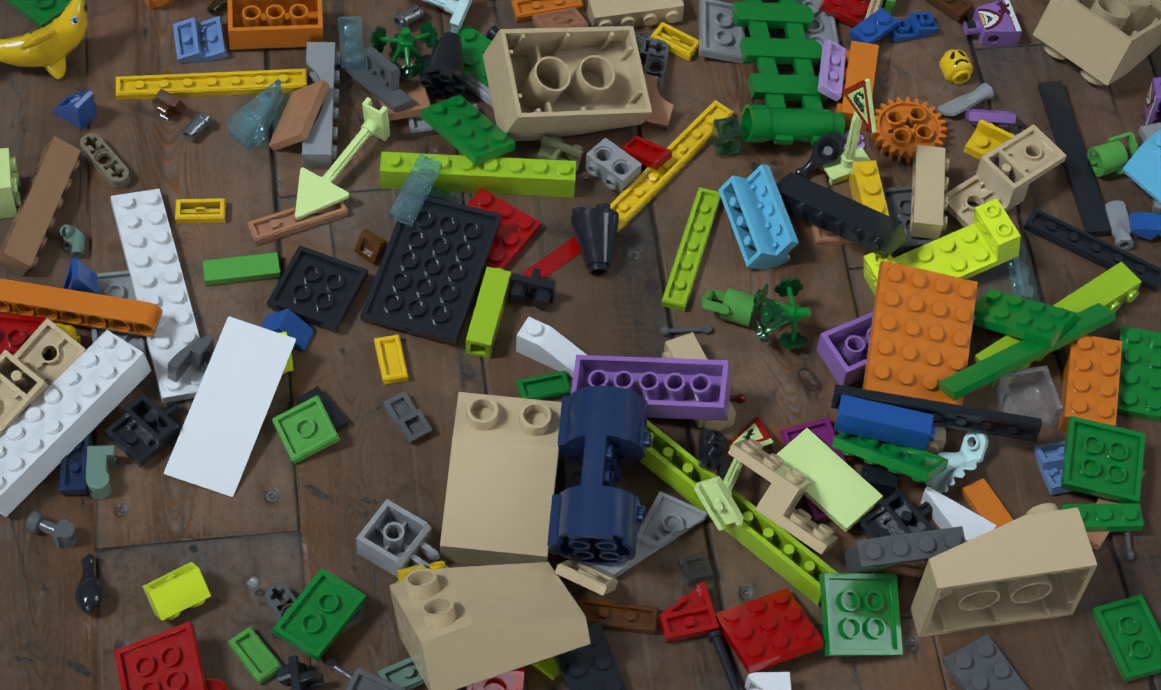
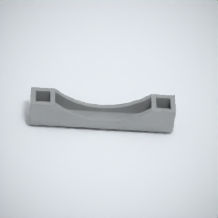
(321, 65)

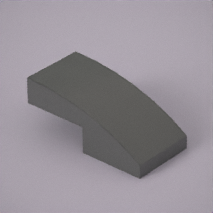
(193, 354)
(406, 417)

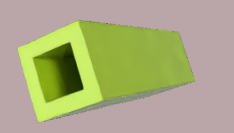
(488, 312)

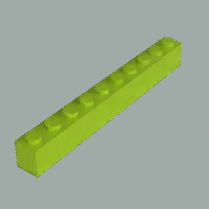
(756, 533)

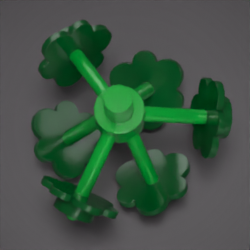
(405, 45)
(778, 314)

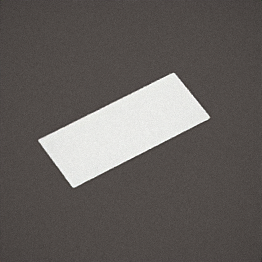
(230, 406)

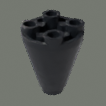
(445, 69)
(595, 235)

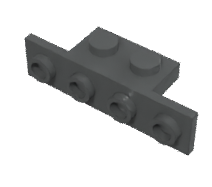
(381, 79)

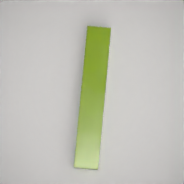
(691, 249)

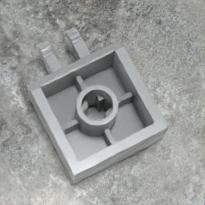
(395, 539)

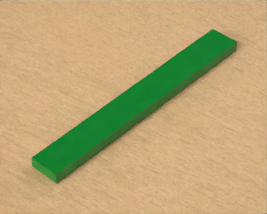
(1021, 354)

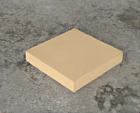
(586, 576)

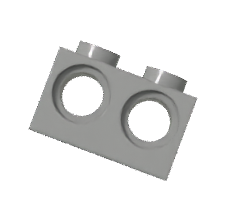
(612, 165)

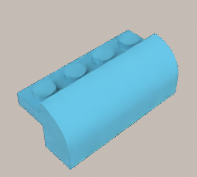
(759, 219)

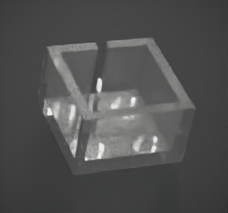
(1029, 394)

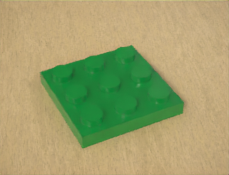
(1103, 460)
(860, 614)

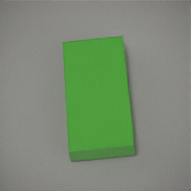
(254, 655)

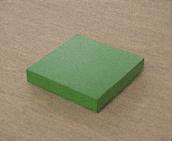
(305, 429)

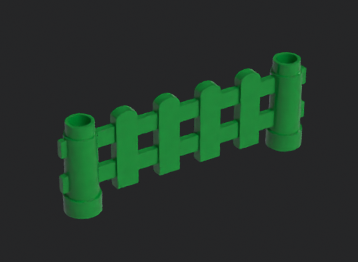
(774, 120)

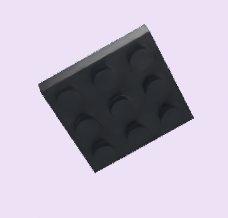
(318, 288)

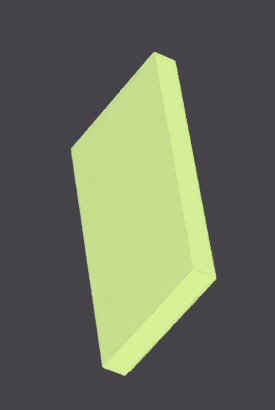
(834, 484)

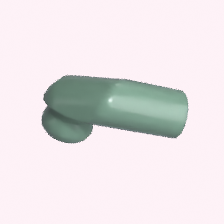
(75, 238)

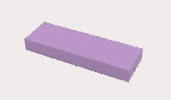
(832, 70)

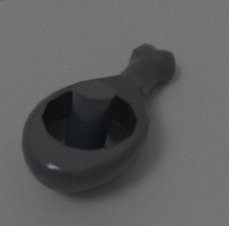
(825, 151)
(89, 588)

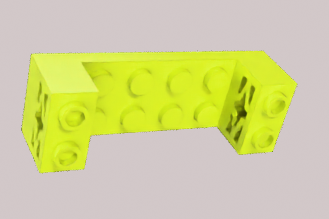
(962, 253)

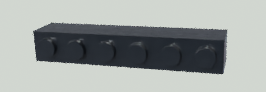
(841, 215)

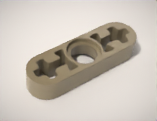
(105, 170)

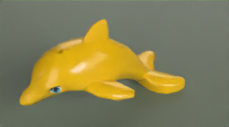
(49, 44)

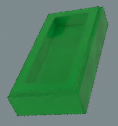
(544, 387)

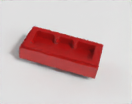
(647, 152)

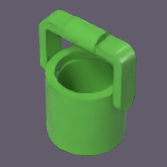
(1112, 155)
(736, 305)

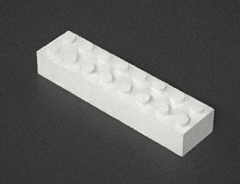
(66, 415)

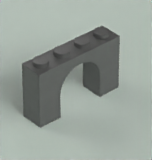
(882, 552)

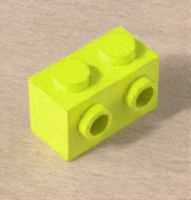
(177, 591)

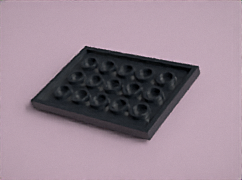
(432, 270)

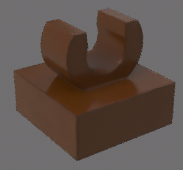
(169, 105)
(370, 246)

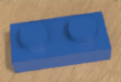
(874, 27)

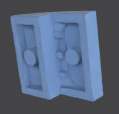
(200, 40)
(1050, 463)

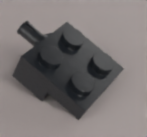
(144, 429)
(895, 517)

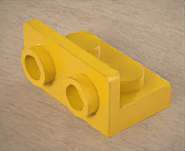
(985, 139)

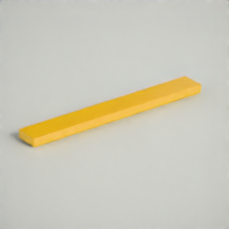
(208, 83)
(682, 151)

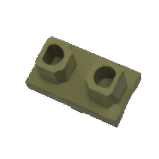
(554, 149)

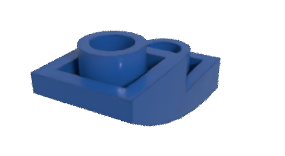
(915, 27)
(1145, 224)

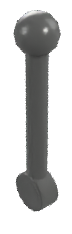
(706, 330)
(1129, 553)
(331, 664)

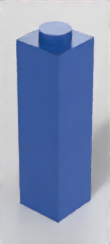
(884, 422)

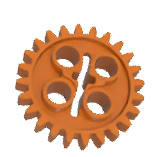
(906, 125)

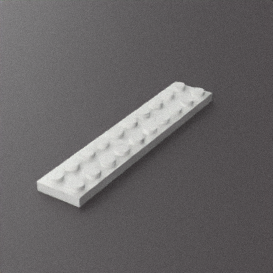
(158, 280)

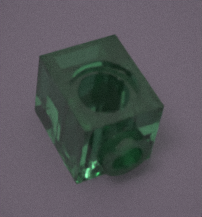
(726, 136)

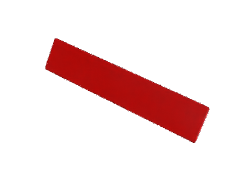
(556, 259)

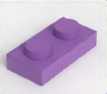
(1000, 118)

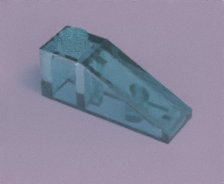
(253, 121)

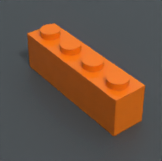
(861, 64)

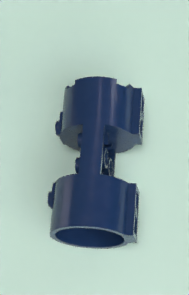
(604, 432)

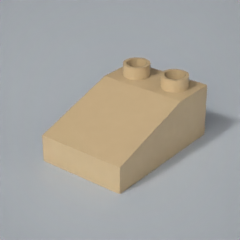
(1101, 35)
(565, 81)
(500, 480)
(1007, 575)
(484, 620)

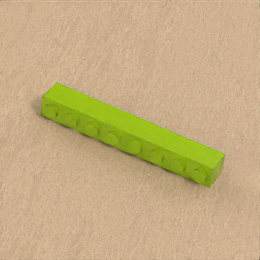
(496, 175)
(1108, 289)

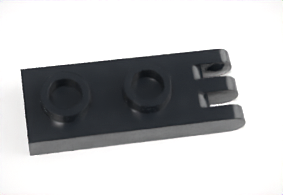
(712, 451)

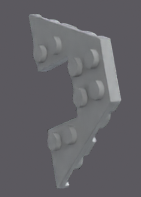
(663, 523)

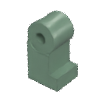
(97, 470)

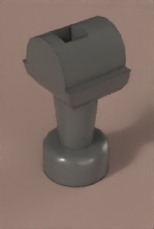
(62, 533)

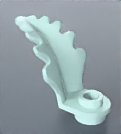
(960, 461)

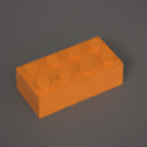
(274, 23)
(1091, 380)

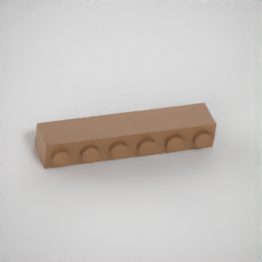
(38, 206)

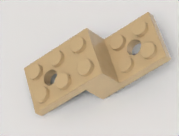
(1005, 174)
(29, 374)
(783, 495)

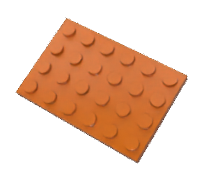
(918, 331)

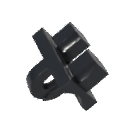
(539, 289)
(297, 675)

